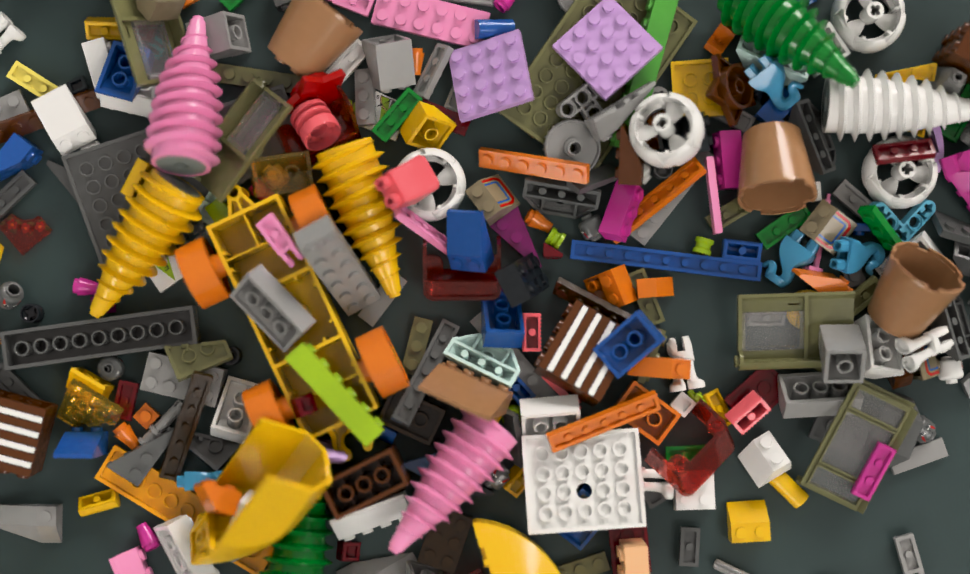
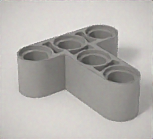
(575, 106)

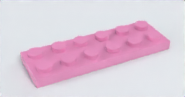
(429, 19)

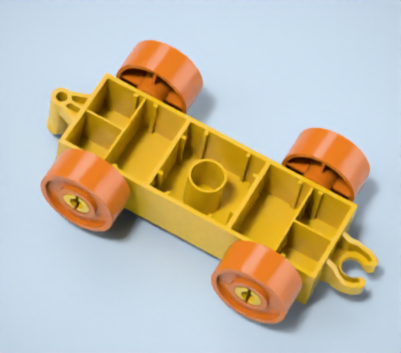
(242, 249)

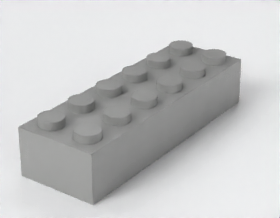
(337, 265)

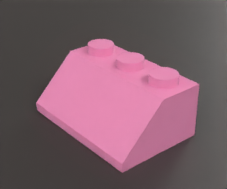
(131, 562)

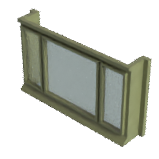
(862, 420)

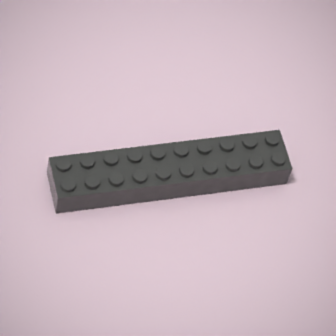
(100, 337)

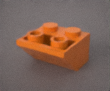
(613, 286)
(218, 499)

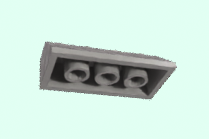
(272, 307)
(807, 395)

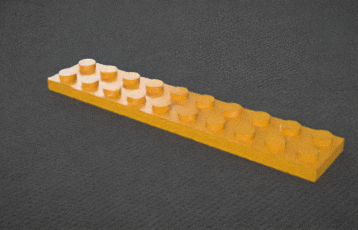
(167, 502)

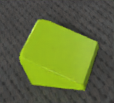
(217, 210)

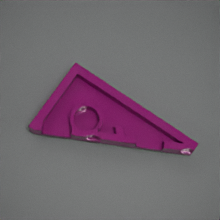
(515, 233)

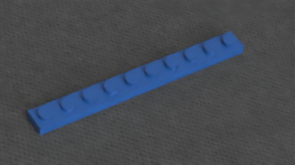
(666, 260)

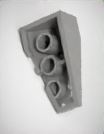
(612, 117)
(33, 521)
(386, 565)

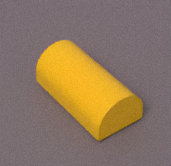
(135, 177)
(789, 490)
(98, 502)

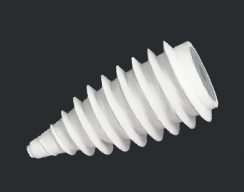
(888, 107)

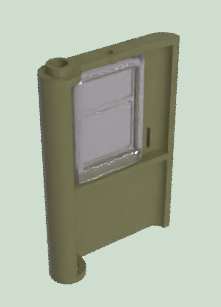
(146, 42)
(245, 133)
(785, 334)

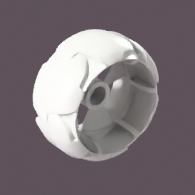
(891, 23)
(675, 107)
(925, 174)
(450, 175)

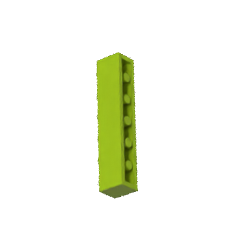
(334, 393)

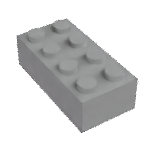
(161, 379)

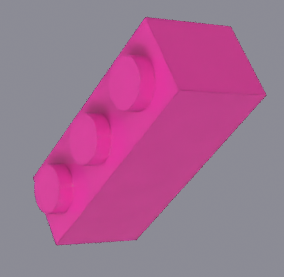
(727, 158)
(621, 212)

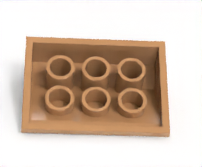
(467, 391)

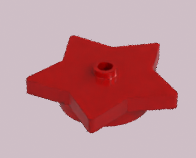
(317, 86)

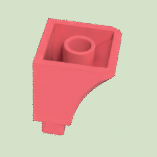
(407, 183)

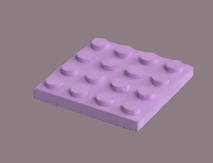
(607, 48)
(490, 76)

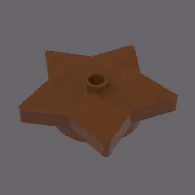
(730, 88)

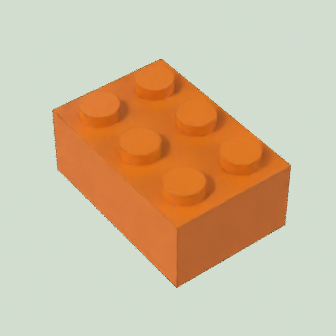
(655, 425)

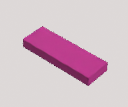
(873, 471)

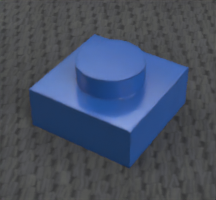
(861, 229)

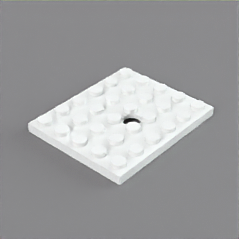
(604, 462)

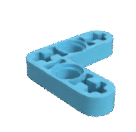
(903, 226)

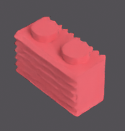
(532, 335)
(747, 412)

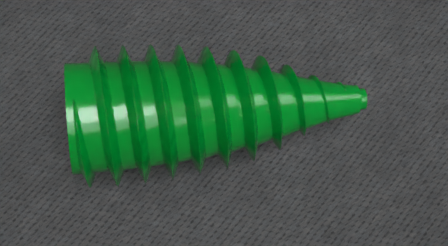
(790, 34)
(304, 547)

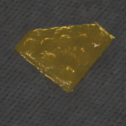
(87, 407)

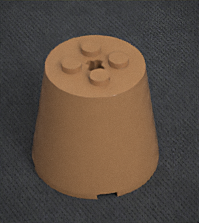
(312, 36)
(775, 170)
(913, 290)

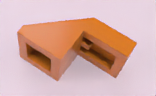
(719, 40)
(654, 287)

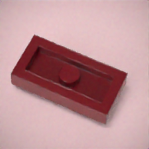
(126, 398)

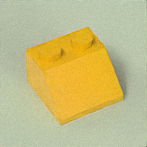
(426, 127)
(90, 380)
(748, 521)

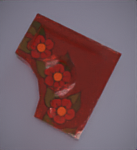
(25, 233)

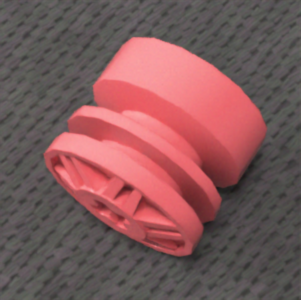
(315, 125)

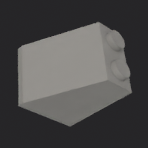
(226, 35)
(390, 62)
(842, 353)

